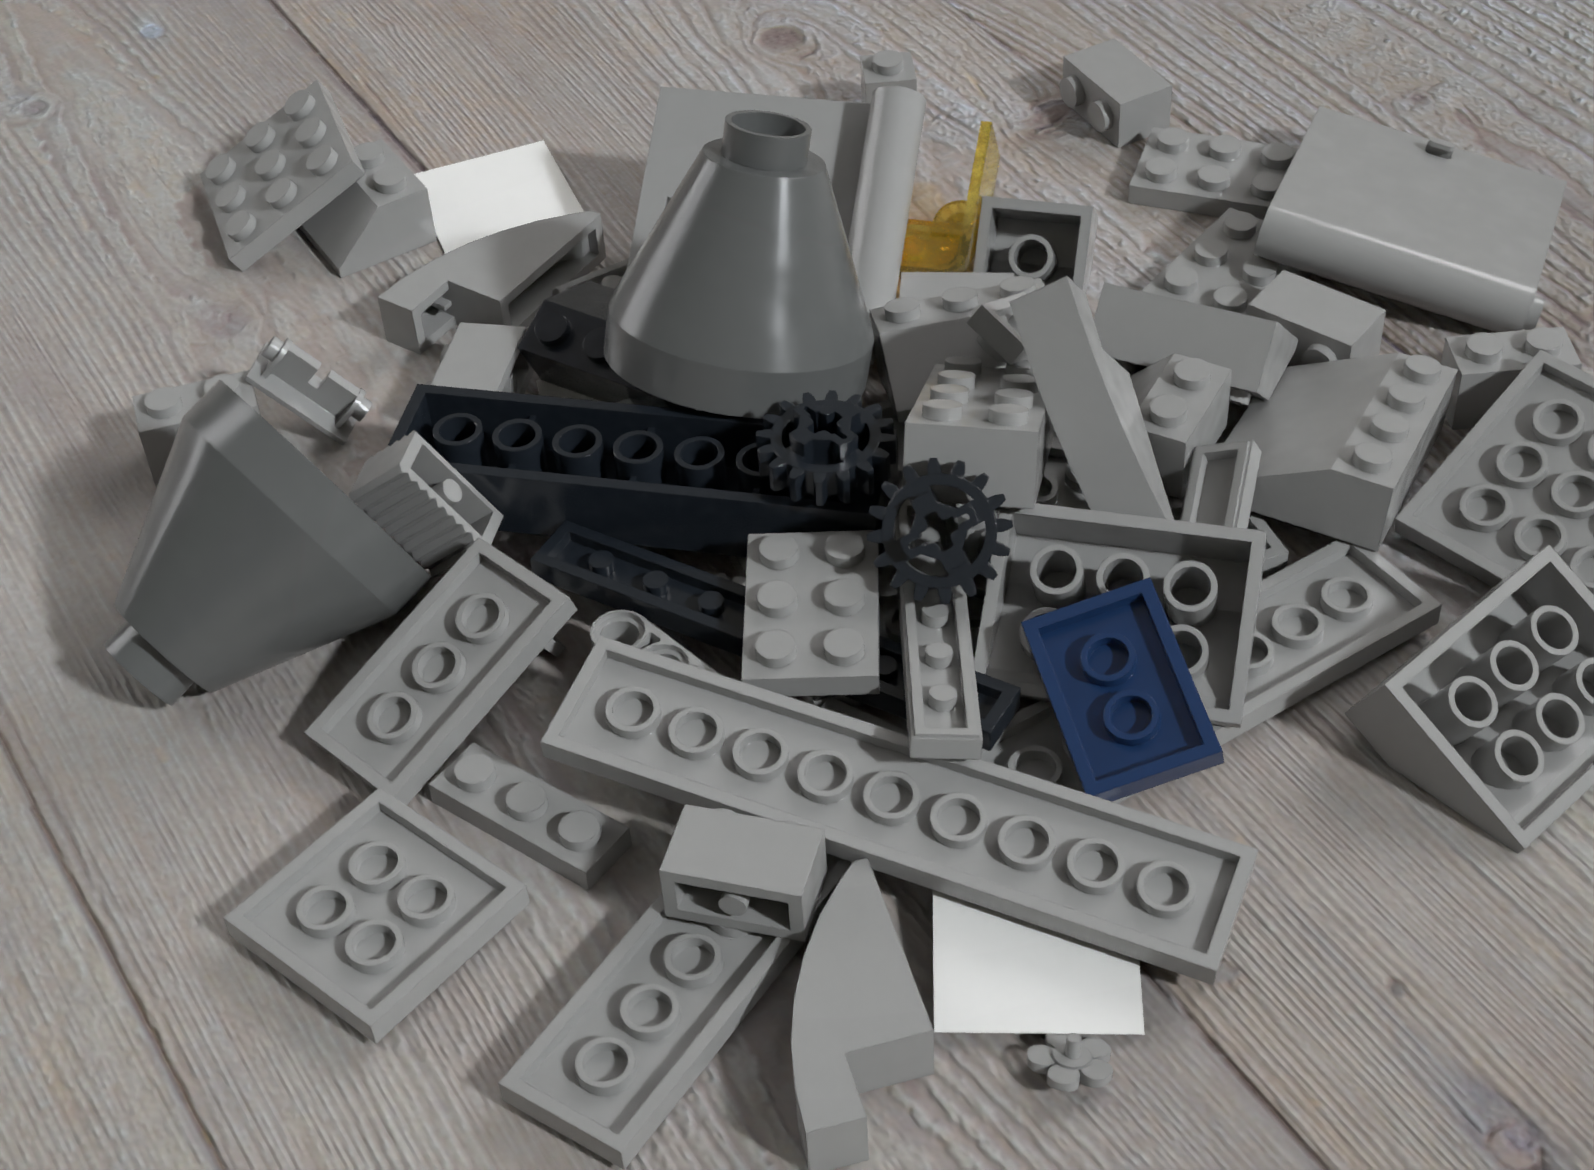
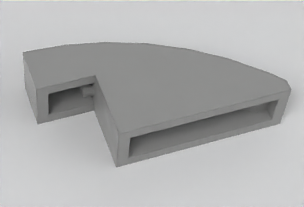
(492, 279)
(1089, 402)
(853, 1021)

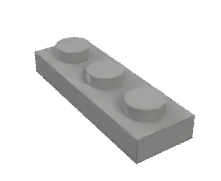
(531, 815)

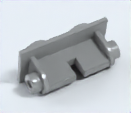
(290, 379)

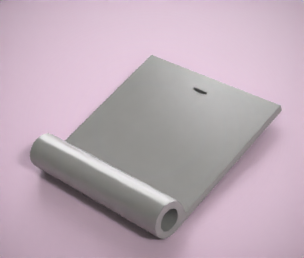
(866, 151)
(1414, 221)

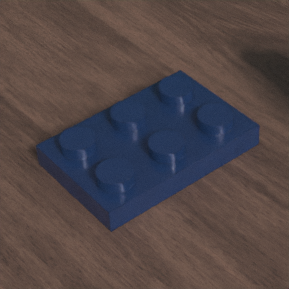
(1122, 692)

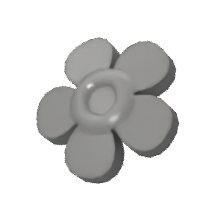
(1070, 1060)

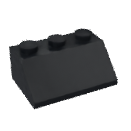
(568, 347)

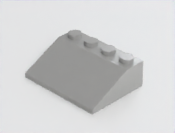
(1346, 441)
(1065, 555)
(1498, 705)

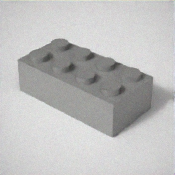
(989, 422)

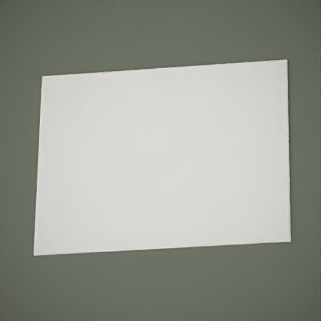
(496, 194)
(1025, 978)

